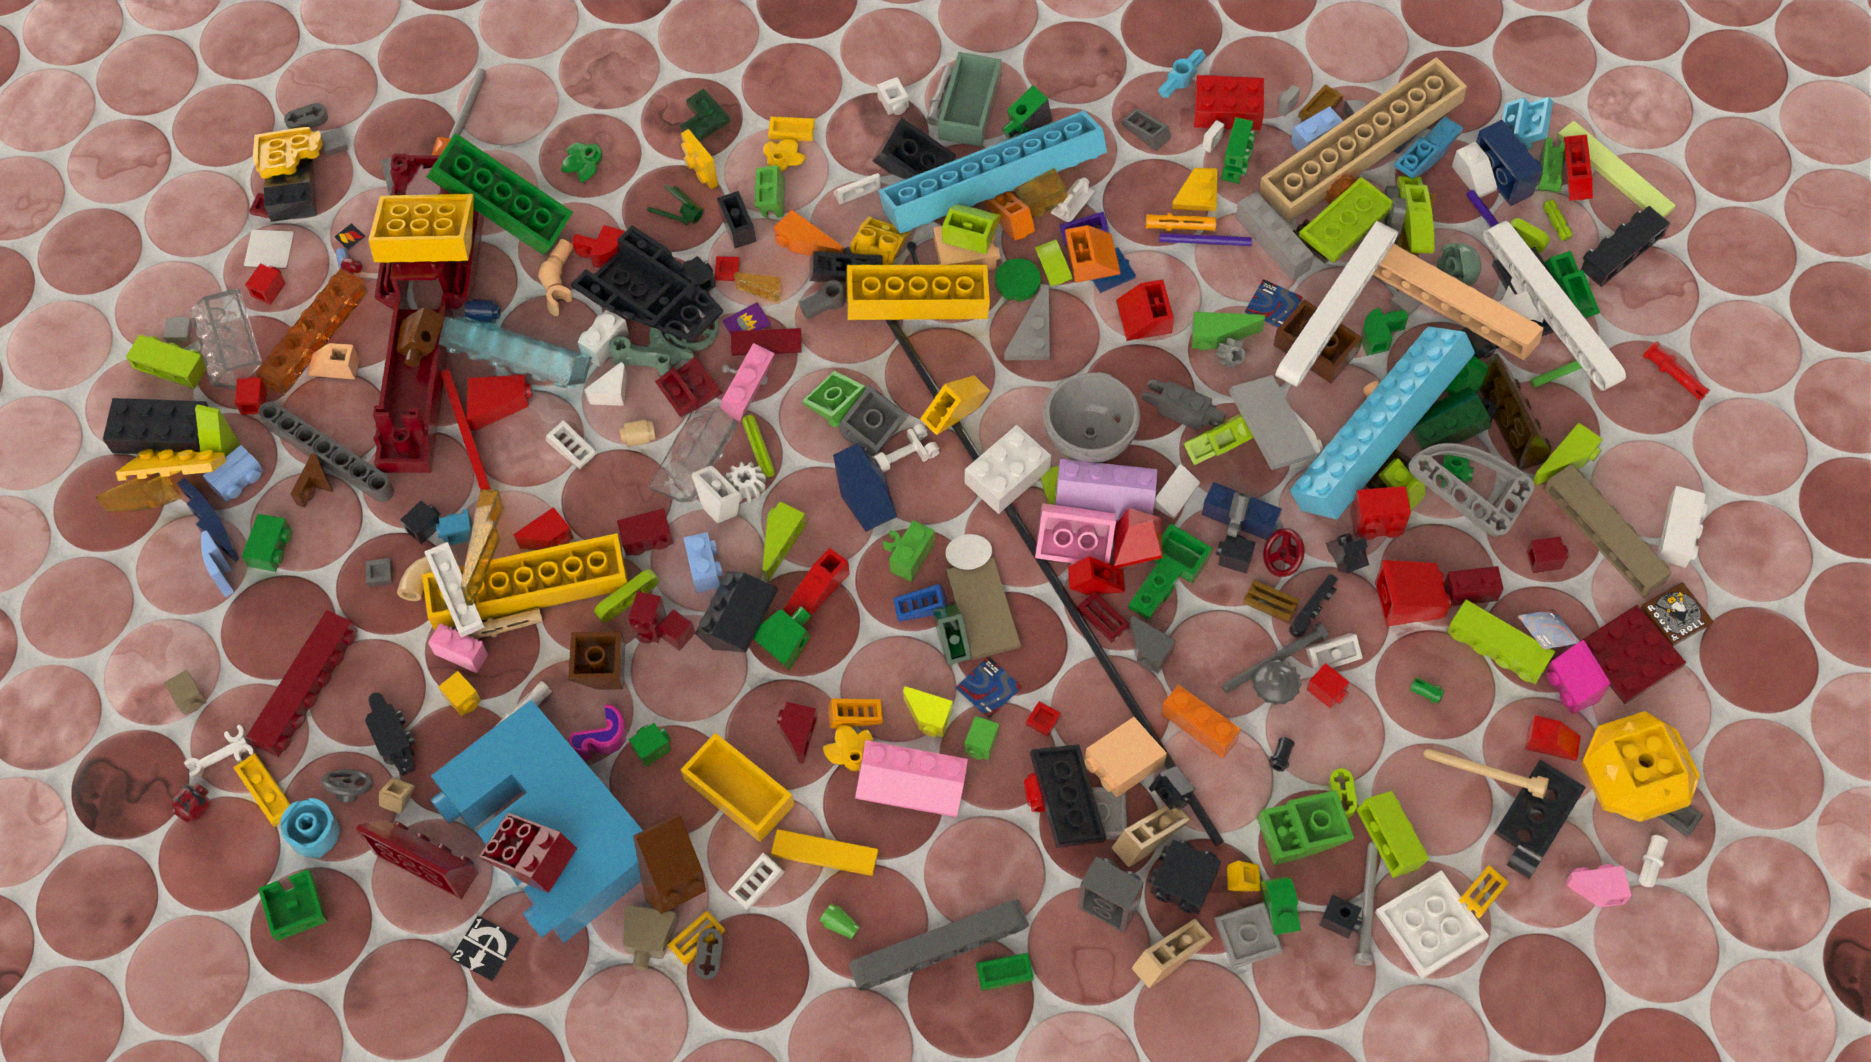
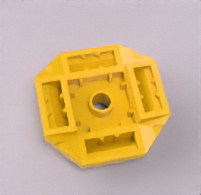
(1624, 783)

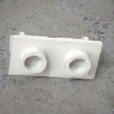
(1077, 198)

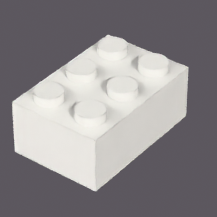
(1007, 469)

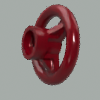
(1286, 552)

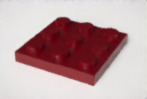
(1633, 654)

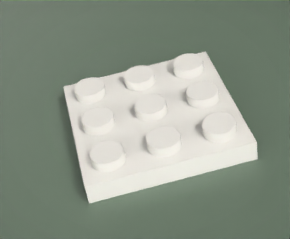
(1431, 924)

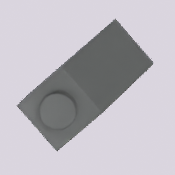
(1150, 645)

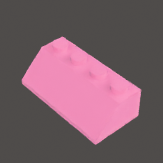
(911, 778)

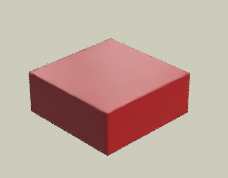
(726, 268)
(1043, 718)

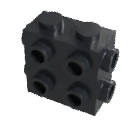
(1184, 876)

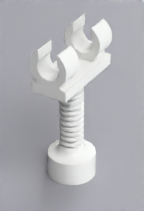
(914, 435)

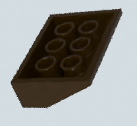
(1514, 416)

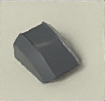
(872, 421)

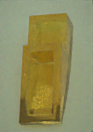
(139, 495)

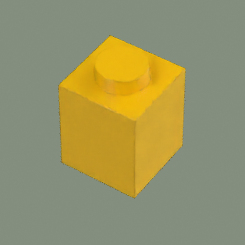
(460, 694)

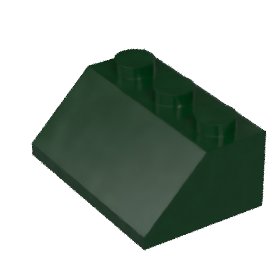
(1452, 420)

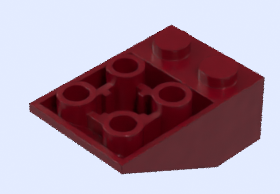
(529, 851)

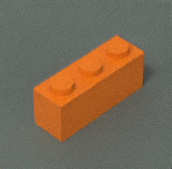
(1200, 721)

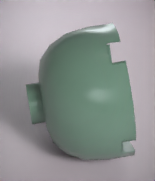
(1460, 262)

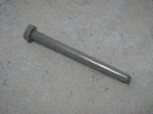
(1318, 633)

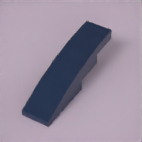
(208, 519)

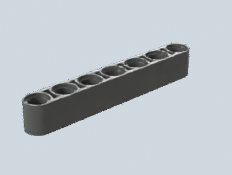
(333, 458)
(938, 945)

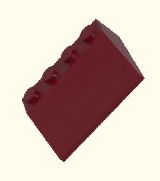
(419, 856)

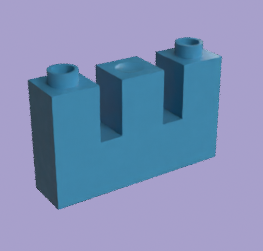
(559, 793)

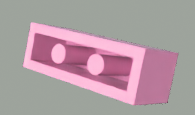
(747, 382)

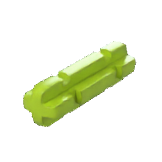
(1557, 220)

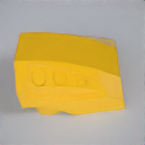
(878, 239)

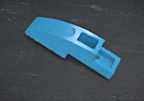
(1430, 149)

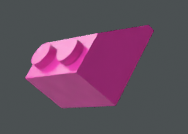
(1578, 678)

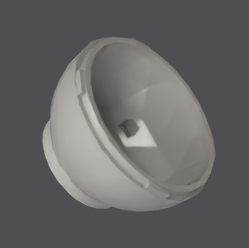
(1090, 405)

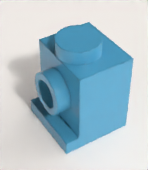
(455, 528)

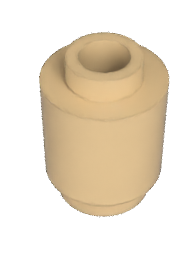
(637, 433)

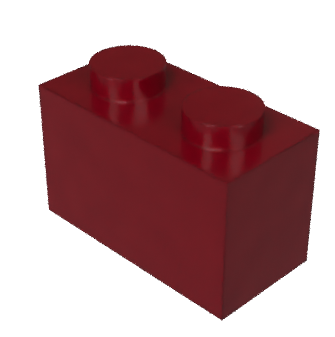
(645, 532)
(1474, 585)
(646, 616)

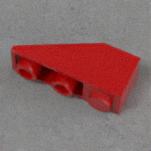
(819, 583)

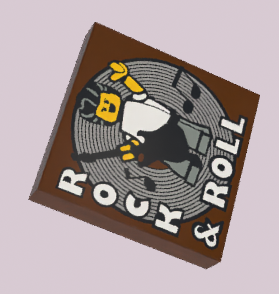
(1677, 614)

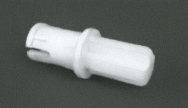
(1653, 860)

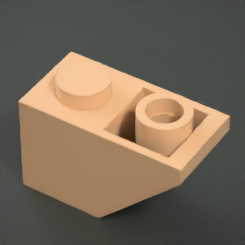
(335, 362)

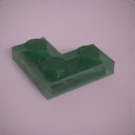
(708, 115)

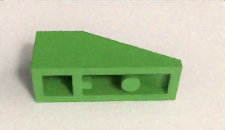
(1215, 328)

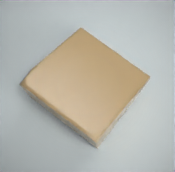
(395, 795)

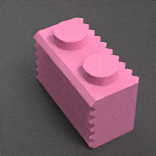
(457, 649)

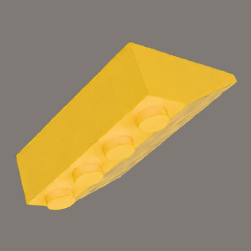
(422, 228)

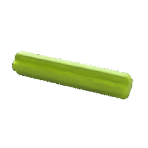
(758, 445)

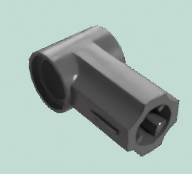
(822, 301)

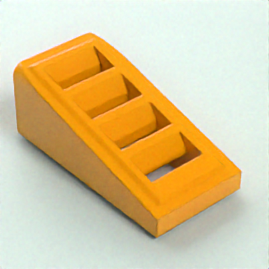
(854, 721)

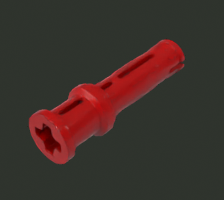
(1668, 364)

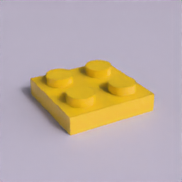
(699, 159)

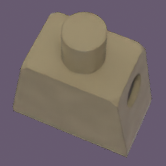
(647, 934)

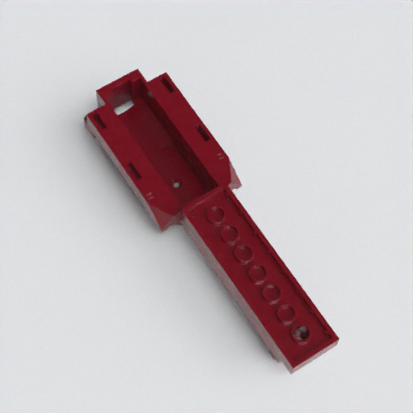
(409, 394)

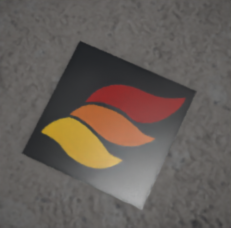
(349, 236)

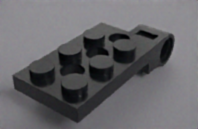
(1542, 833)

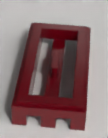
(1117, 631)

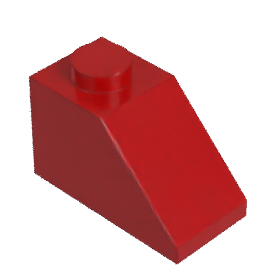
(544, 532)
(1095, 575)
(1552, 738)

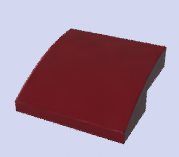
(688, 387)

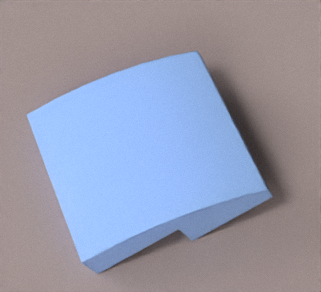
(215, 563)

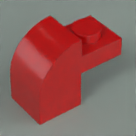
(598, 249)

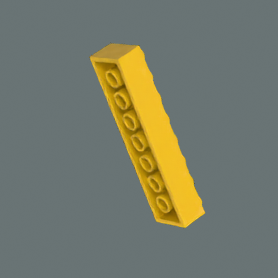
(539, 579)

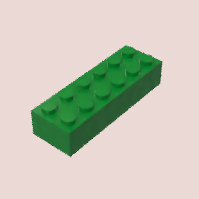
(500, 194)

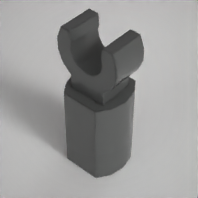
(1238, 512)

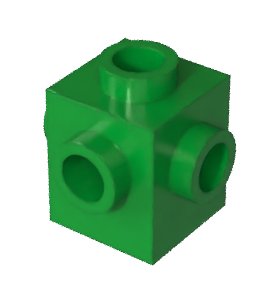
(1458, 467)

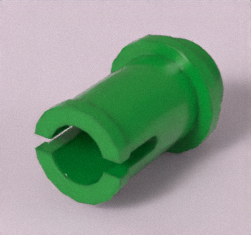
(1427, 690)

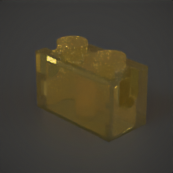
(1042, 193)

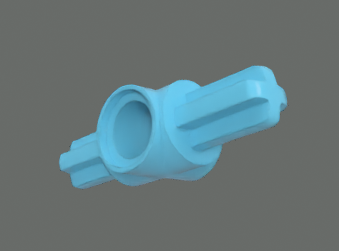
(1182, 73)

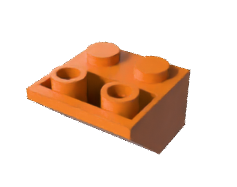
(1091, 253)

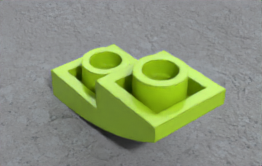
(1053, 263)

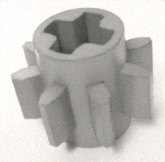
(1230, 353)

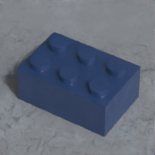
(1510, 161)

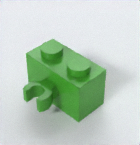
(910, 550)

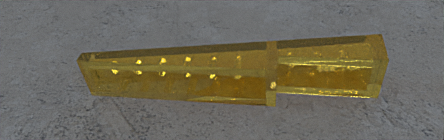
(482, 543)

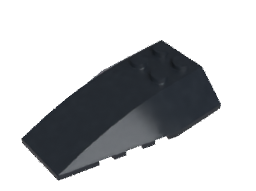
(650, 288)

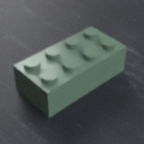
(970, 99)

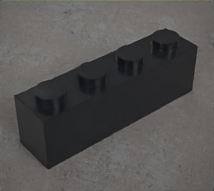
(1624, 246)

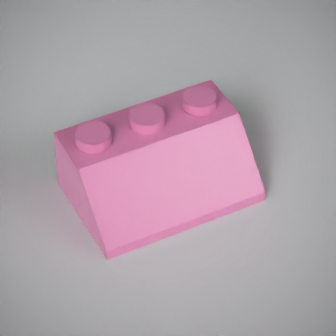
(1074, 534)

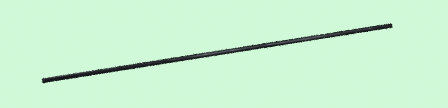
(1057, 585)

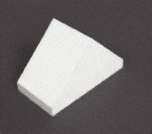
(609, 388)

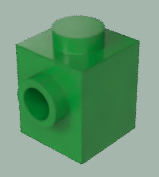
(650, 743)

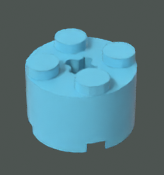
(322, 823)

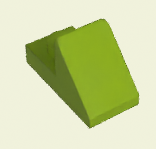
(1398, 475)

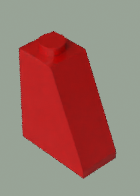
(496, 398)

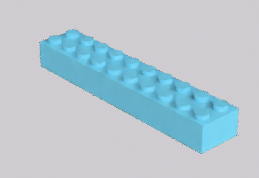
(992, 171)
(1382, 422)

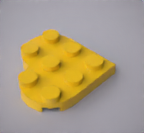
(281, 150)

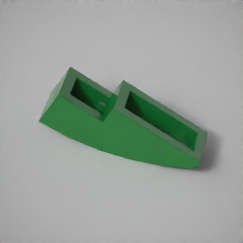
(1573, 283)

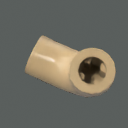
(411, 583)

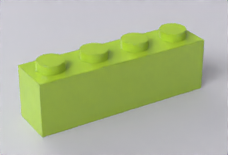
(1500, 642)

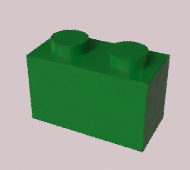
(267, 542)

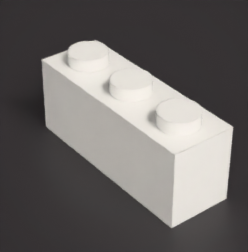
(1682, 526)

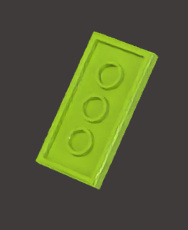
(1346, 220)

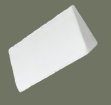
(858, 189)
(1176, 492)
(1334, 651)

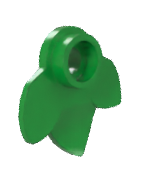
(581, 162)

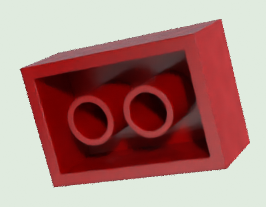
(1226, 98)

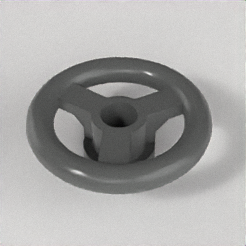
(346, 787)

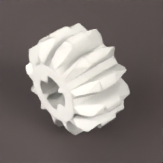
(747, 480)

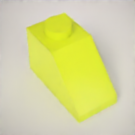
(928, 711)

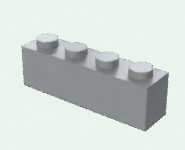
(1274, 236)

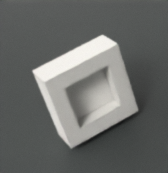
(1213, 136)

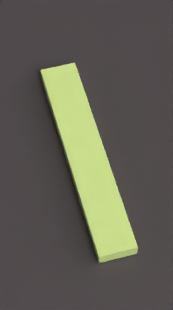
(1620, 173)

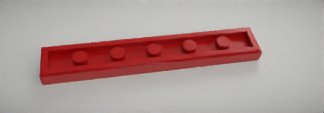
(465, 430)

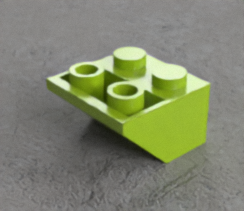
(969, 228)

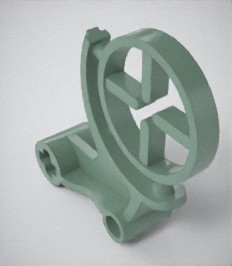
(660, 352)

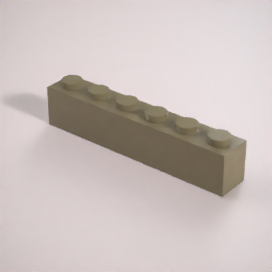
(1607, 531)

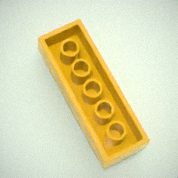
(917, 292)

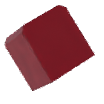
(676, 629)

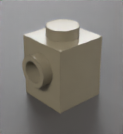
(185, 692)

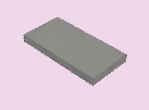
(1272, 422)

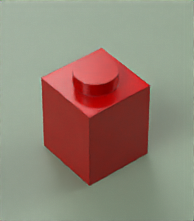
(265, 283)
(250, 395)
(1328, 686)

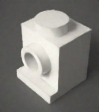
(895, 100)

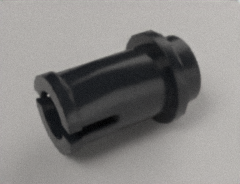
(1280, 759)

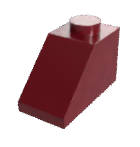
(797, 727)

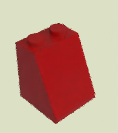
(1411, 592)

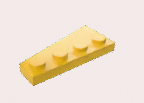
(170, 463)

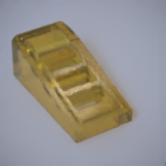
(760, 285)

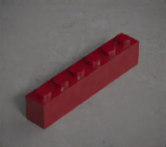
(302, 683)

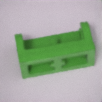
(1552, 166)
(770, 190)

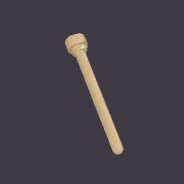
(1534, 785)

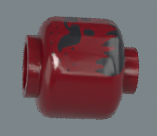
(190, 802)

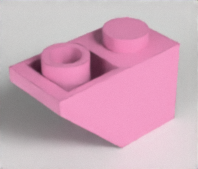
(1601, 886)

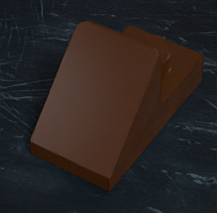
(309, 479)

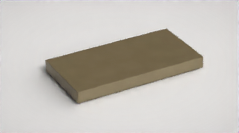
(983, 609)

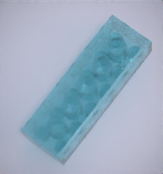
(515, 351)

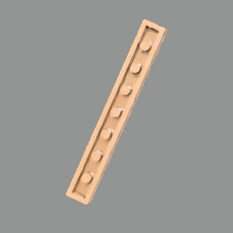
(1459, 302)

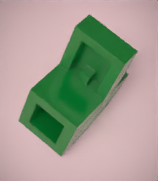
(1378, 330)
(1282, 902)

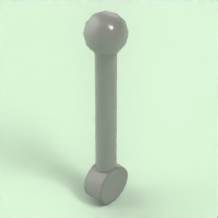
(726, 369)

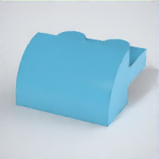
(1528, 119)

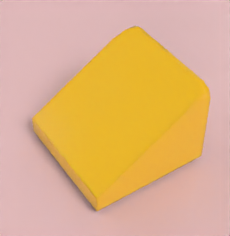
(1243, 876)

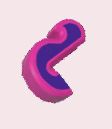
(601, 740)

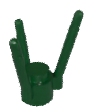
(690, 211)

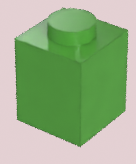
(981, 738)

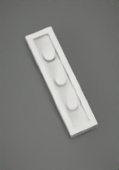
(449, 581)

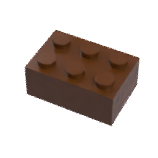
(1336, 354)

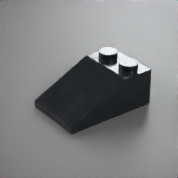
(910, 151)
(291, 195)

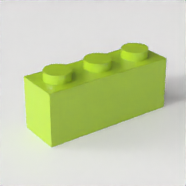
(166, 361)
(1392, 834)

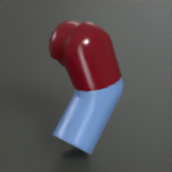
(347, 263)

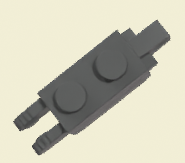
(1183, 405)

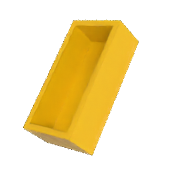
(737, 787)

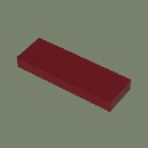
(774, 340)

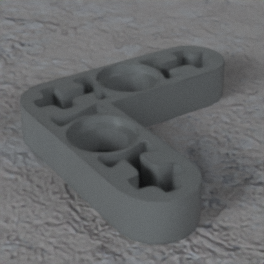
(1397, 211)

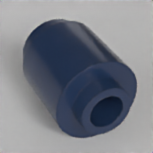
(483, 310)

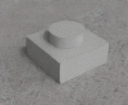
(1288, 100)

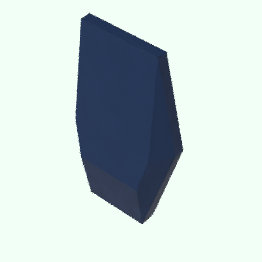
(863, 487)

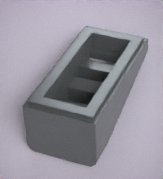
(1154, 139)

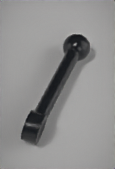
(911, 246)

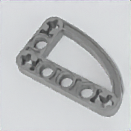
(1497, 512)

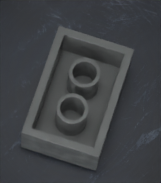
(1110, 893)

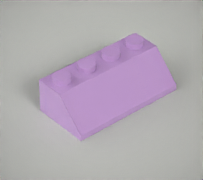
(1105, 487)

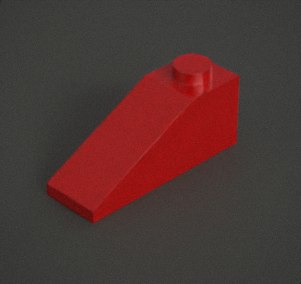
(1578, 167)

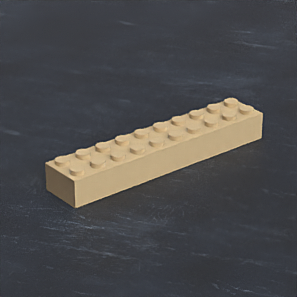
(1363, 139)

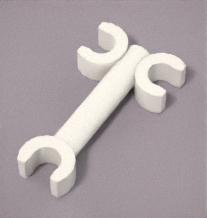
(237, 747)

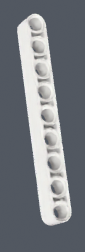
(1336, 304)
(1554, 306)

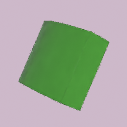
(1304, 827)

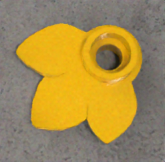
(783, 154)
(846, 745)

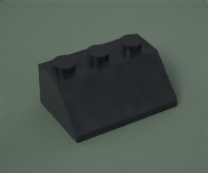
(735, 612)

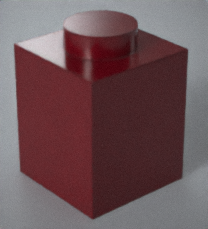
(1547, 554)

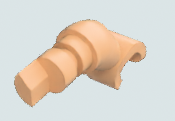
(550, 276)

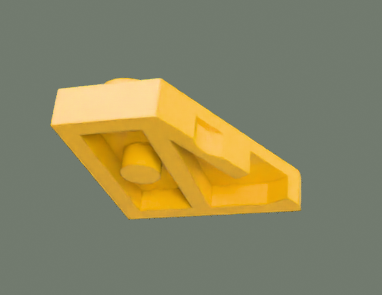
(1198, 191)

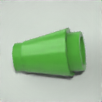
(839, 921)

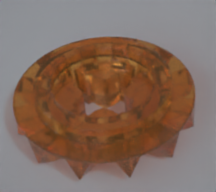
(1339, 187)

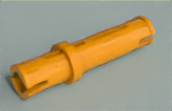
(1184, 222)

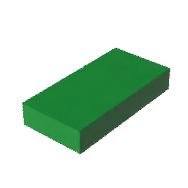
(1004, 971)

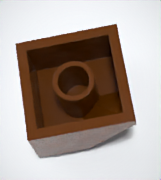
(597, 659)

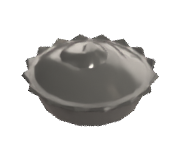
(1276, 682)

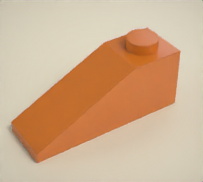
(1015, 215)
(802, 236)

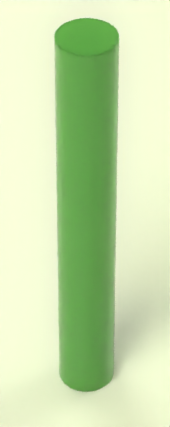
(1554, 374)

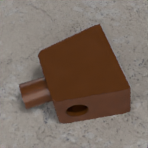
(419, 335)

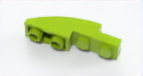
(1418, 215)
(1218, 440)

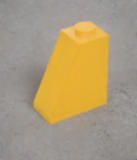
(954, 403)

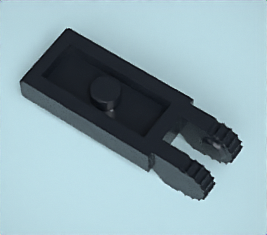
(1313, 606)

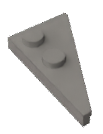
(1032, 336)

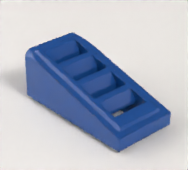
(919, 595)

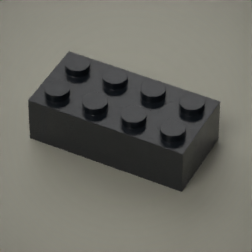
(151, 424)

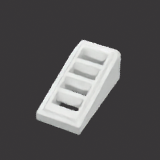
(564, 428)
(756, 867)

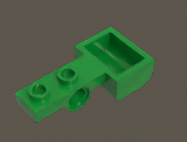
(1182, 557)

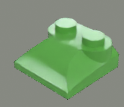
(834, 397)

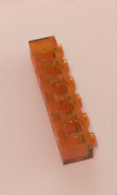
(323, 326)

